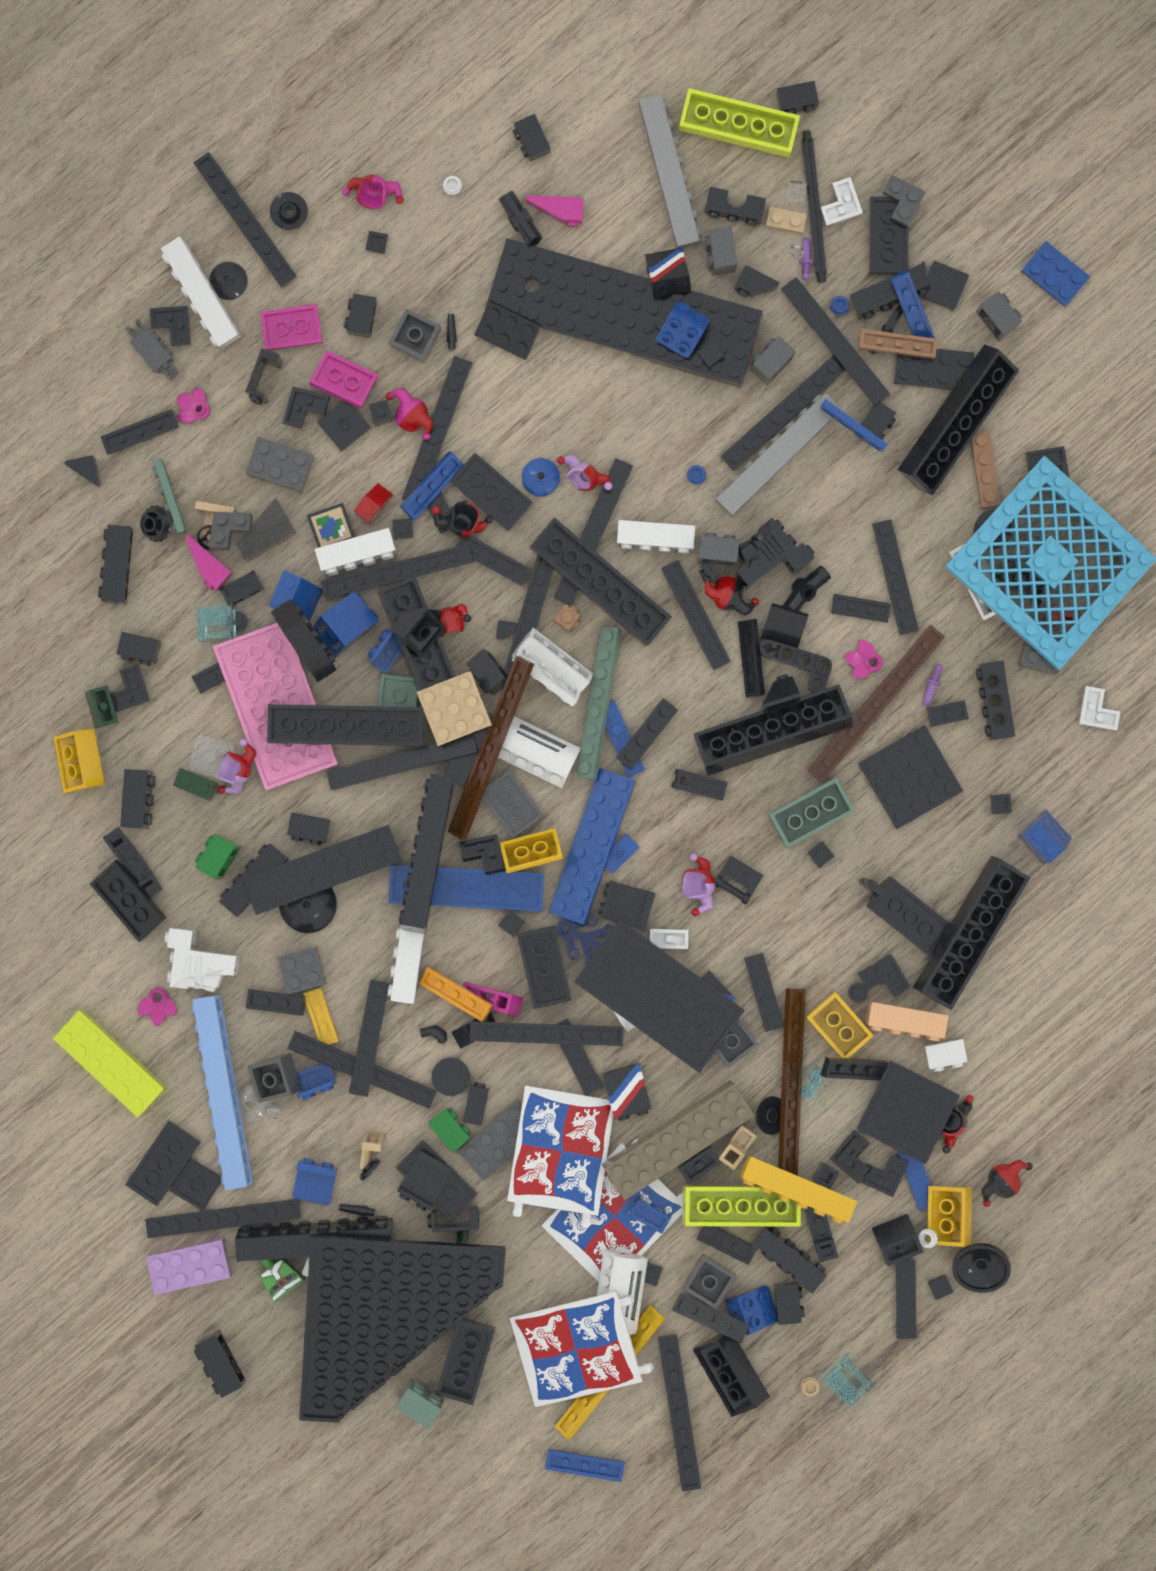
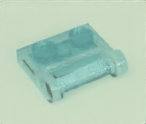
(216, 617)
(815, 1077)
(843, 1386)

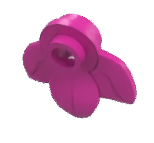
(190, 405)
(861, 658)
(157, 1009)

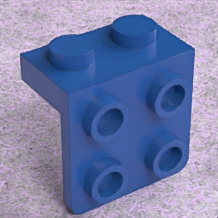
(682, 329)
(385, 653)
(314, 1079)
(314, 1181)
(753, 1308)

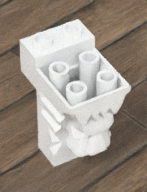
(196, 967)

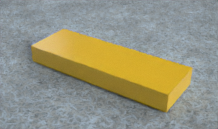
(320, 1016)

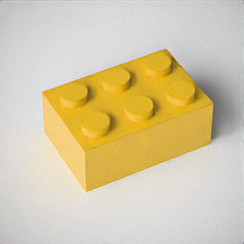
(839, 1026)

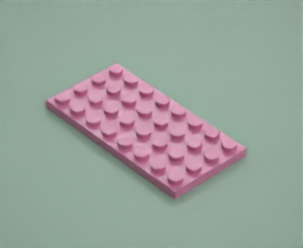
(264, 671)

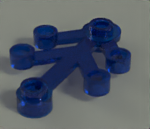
(586, 939)

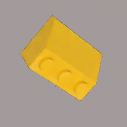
(79, 760)
(531, 850)
(950, 1214)

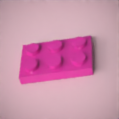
(291, 327)
(343, 379)

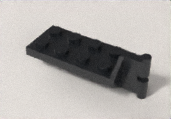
(906, 913)

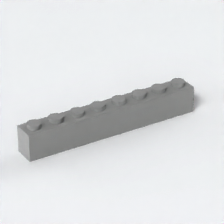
(669, 172)
(774, 458)

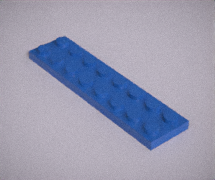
(592, 846)
(475, 889)

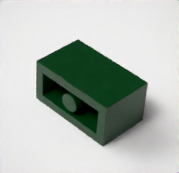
(101, 707)
(195, 784)

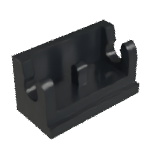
(241, 588)

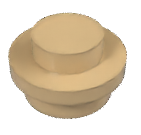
(810, 1386)

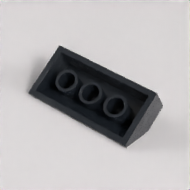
(731, 1374)

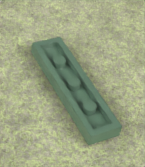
(171, 504)

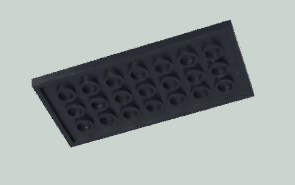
(659, 996)

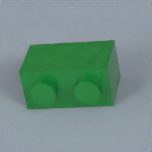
(449, 1129)

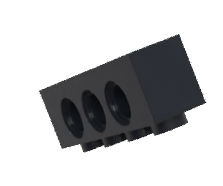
(997, 671)

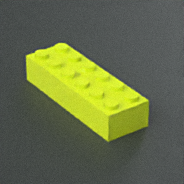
(739, 123)
(109, 1063)
(736, 1207)

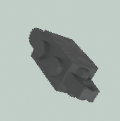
(152, 352)

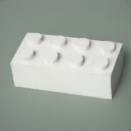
(356, 551)

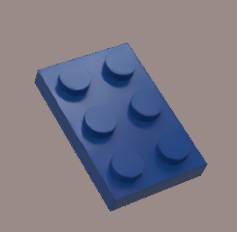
(1055, 274)

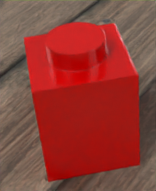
(373, 503)

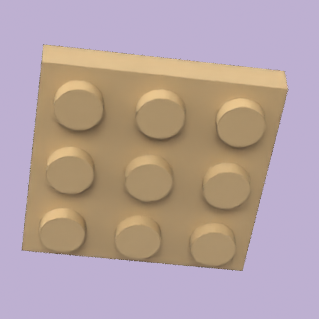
(454, 708)

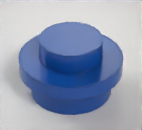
(839, 305)
(696, 474)

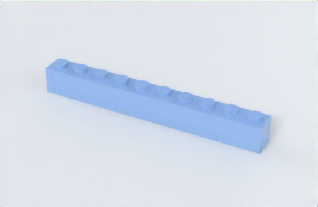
(222, 1092)

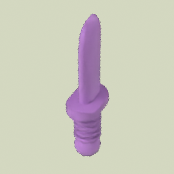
(806, 262)
(932, 685)

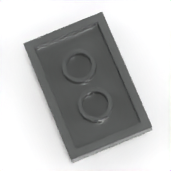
(511, 804)

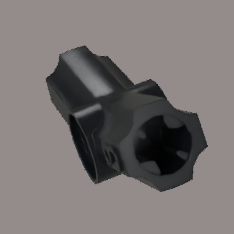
(520, 219)
(805, 589)

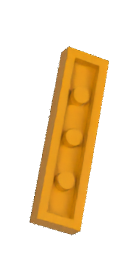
(456, 994)

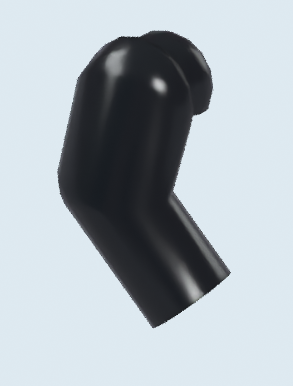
(435, 1031)

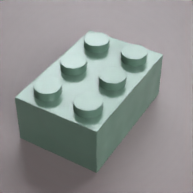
(420, 1403)

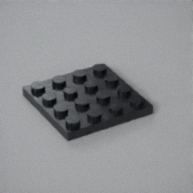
(910, 777)
(908, 1112)

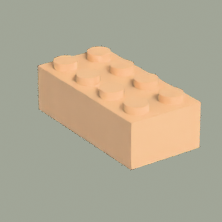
(905, 1019)

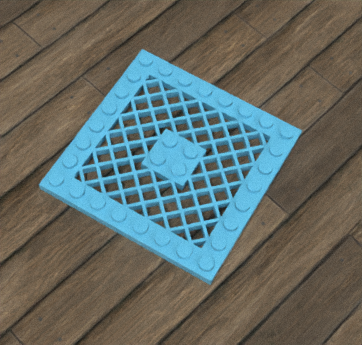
(1051, 563)

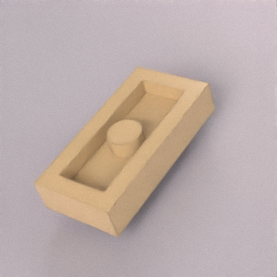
(786, 220)

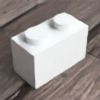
(945, 1054)

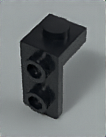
(476, 1103)

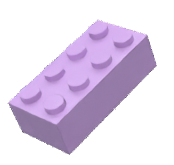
(189, 1266)

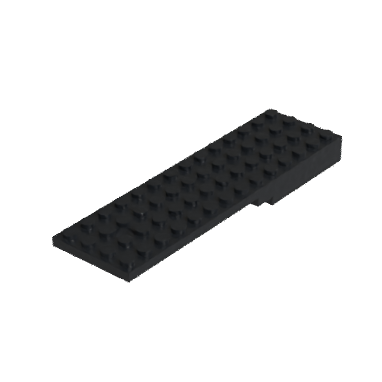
(620, 310)

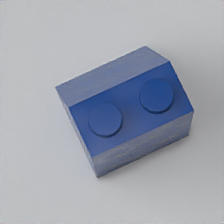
(298, 591)
(345, 623)
(1045, 837)

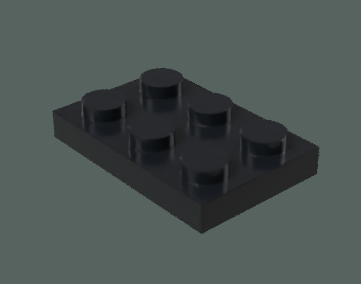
(508, 329)

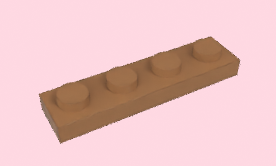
(898, 344)
(985, 469)

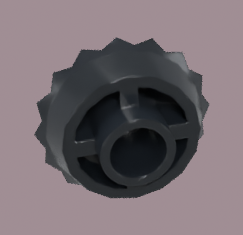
(156, 523)

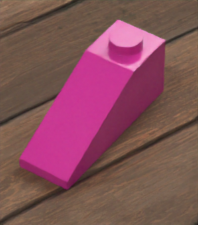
(563, 209)
(209, 567)
(501, 1001)

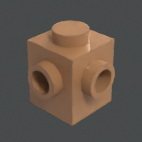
(568, 618)

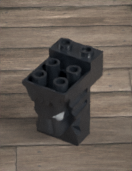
(769, 549)

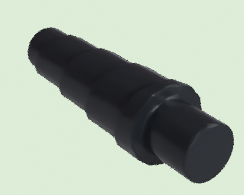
(451, 332)
(357, 1209)

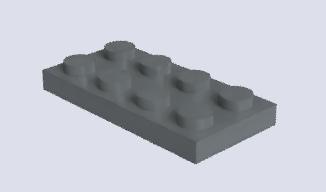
(494, 1142)

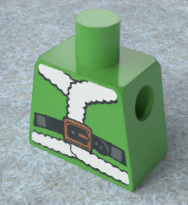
(280, 1277)

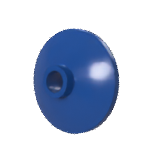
(536, 486)

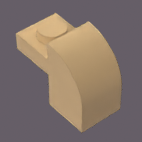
(737, 1146)

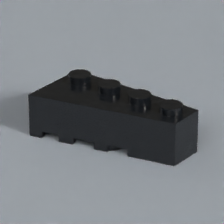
(789, 1258)

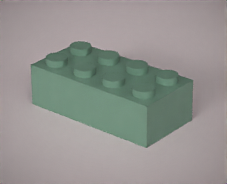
(811, 813)

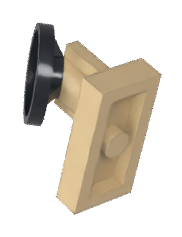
(209, 509)
(371, 1142)

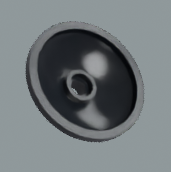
(311, 919)
(981, 1275)

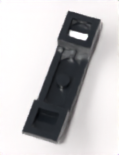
(132, 861)
(821, 1235)

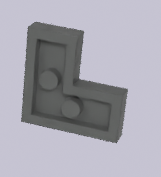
(907, 196)
(224, 525)

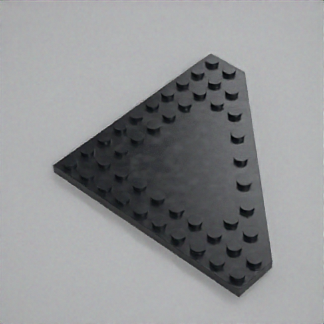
(379, 1308)

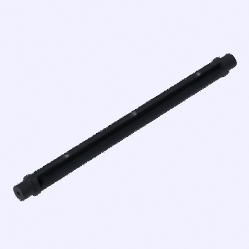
(814, 207)

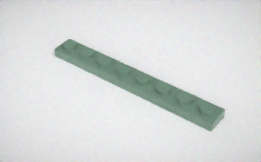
(598, 703)

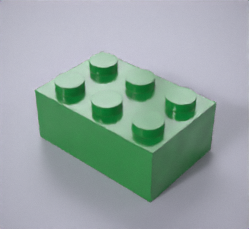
(217, 856)

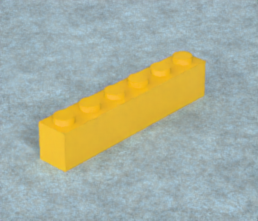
(797, 1188)

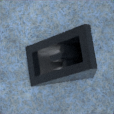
(85, 467)

